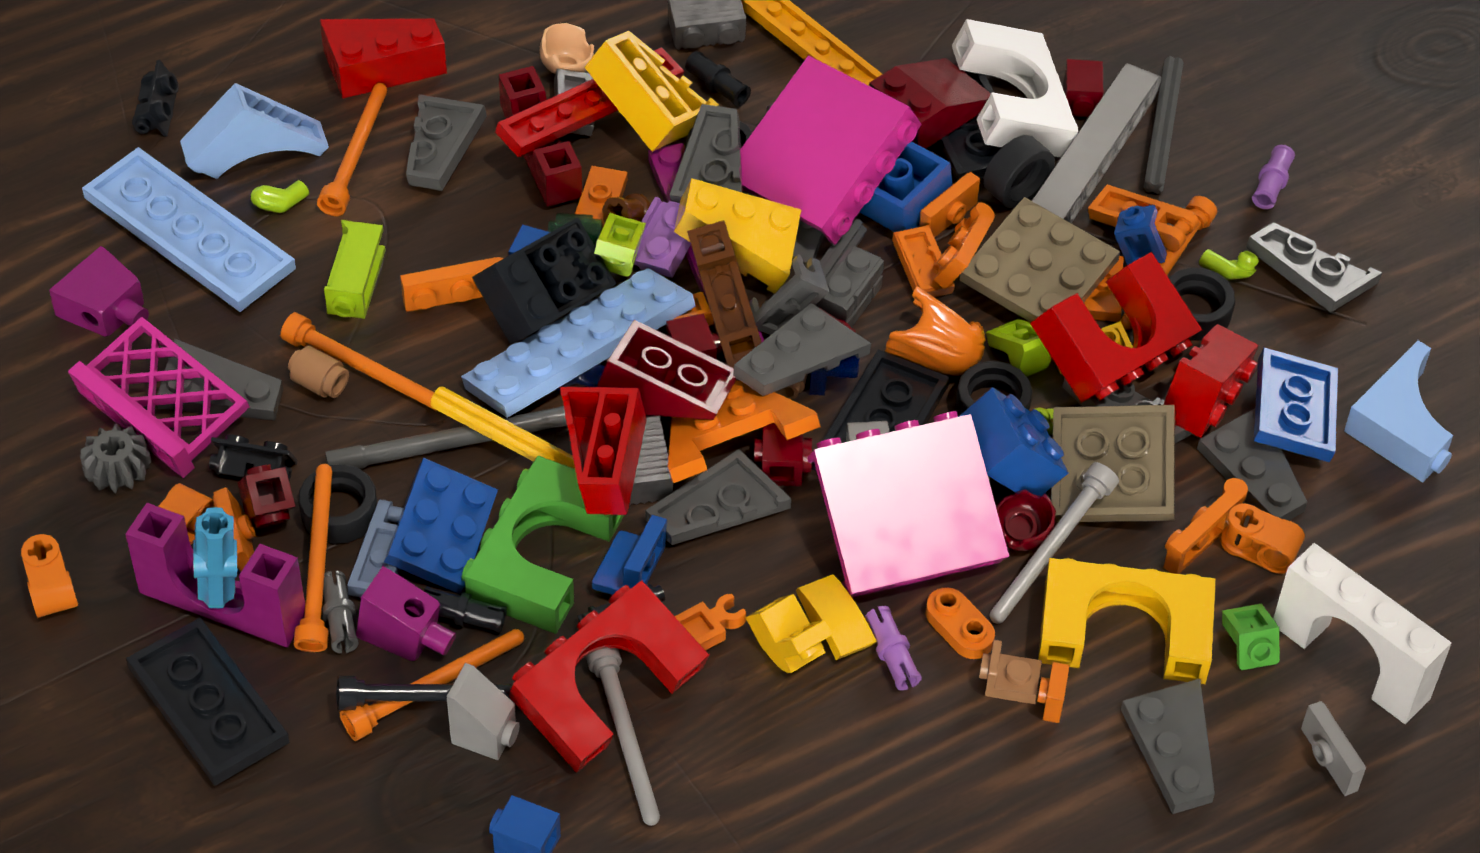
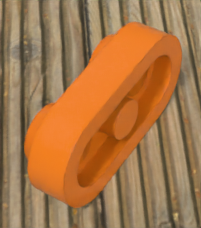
(957, 620)

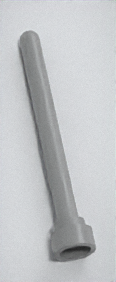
(1098, 481)
(605, 665)

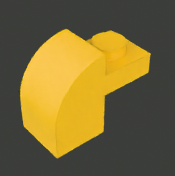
(787, 634)

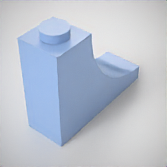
(247, 126)
(1396, 422)

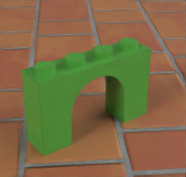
(502, 577)

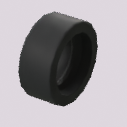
(1018, 170)
(1209, 285)
(994, 375)
(353, 525)

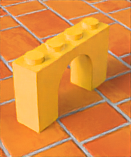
(1176, 601)

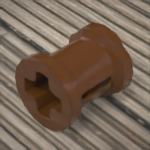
(632, 206)

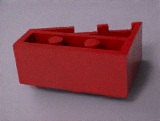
(382, 52)
(1211, 379)
(605, 444)

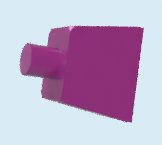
(99, 295)
(401, 618)

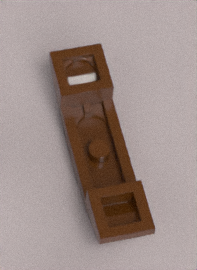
(724, 291)

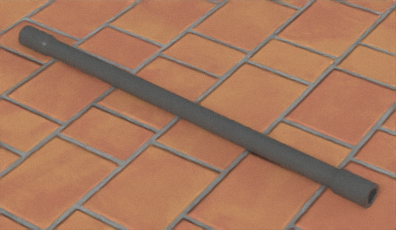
(365, 455)

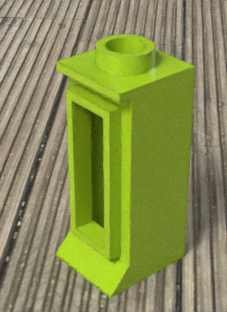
(355, 270)

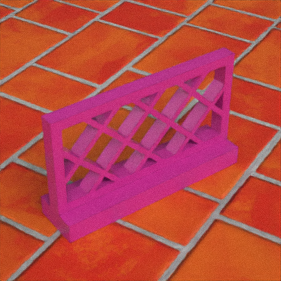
(130, 411)

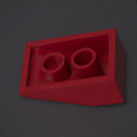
(936, 94)
(669, 374)

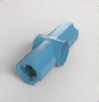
(215, 557)

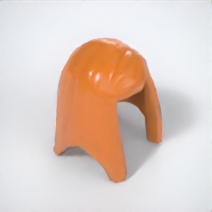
(940, 338)

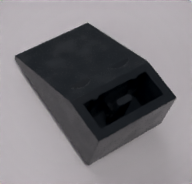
(544, 280)

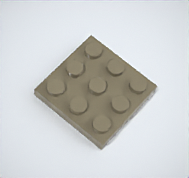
(1038, 262)
(1134, 445)

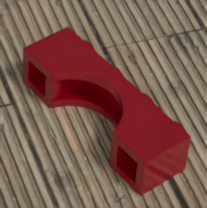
(553, 164)

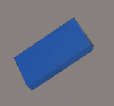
(631, 557)

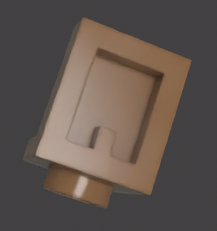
(1010, 676)

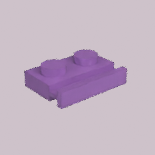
(660, 246)

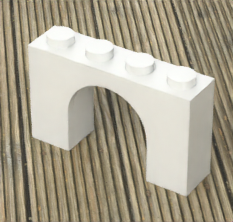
(1027, 64)
(1406, 647)

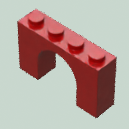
(1093, 360)
(631, 623)

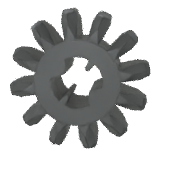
(115, 458)

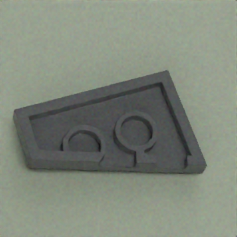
(718, 499)

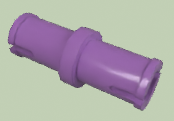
(1273, 177)
(893, 648)

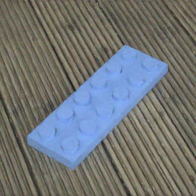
(189, 229)
(575, 342)

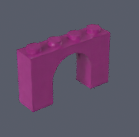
(265, 599)

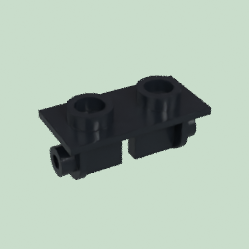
(157, 100)
(237, 453)

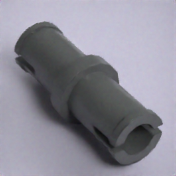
(339, 612)

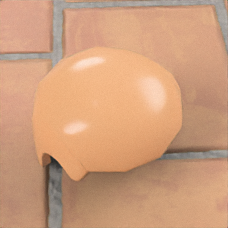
(565, 48)

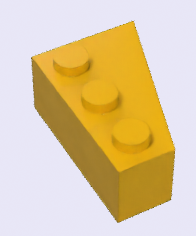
(645, 91)
(758, 228)

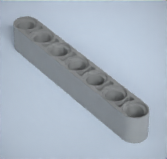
(1098, 142)

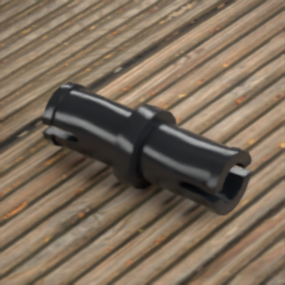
(718, 78)
(468, 610)

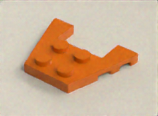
(740, 413)

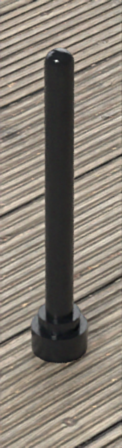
(355, 692)

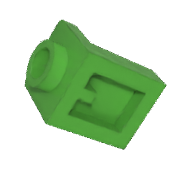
(1254, 635)

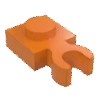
(709, 624)

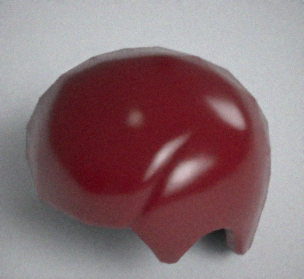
(1026, 520)

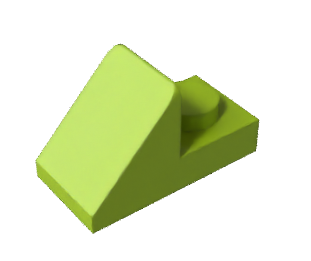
(620, 243)
(1021, 345)

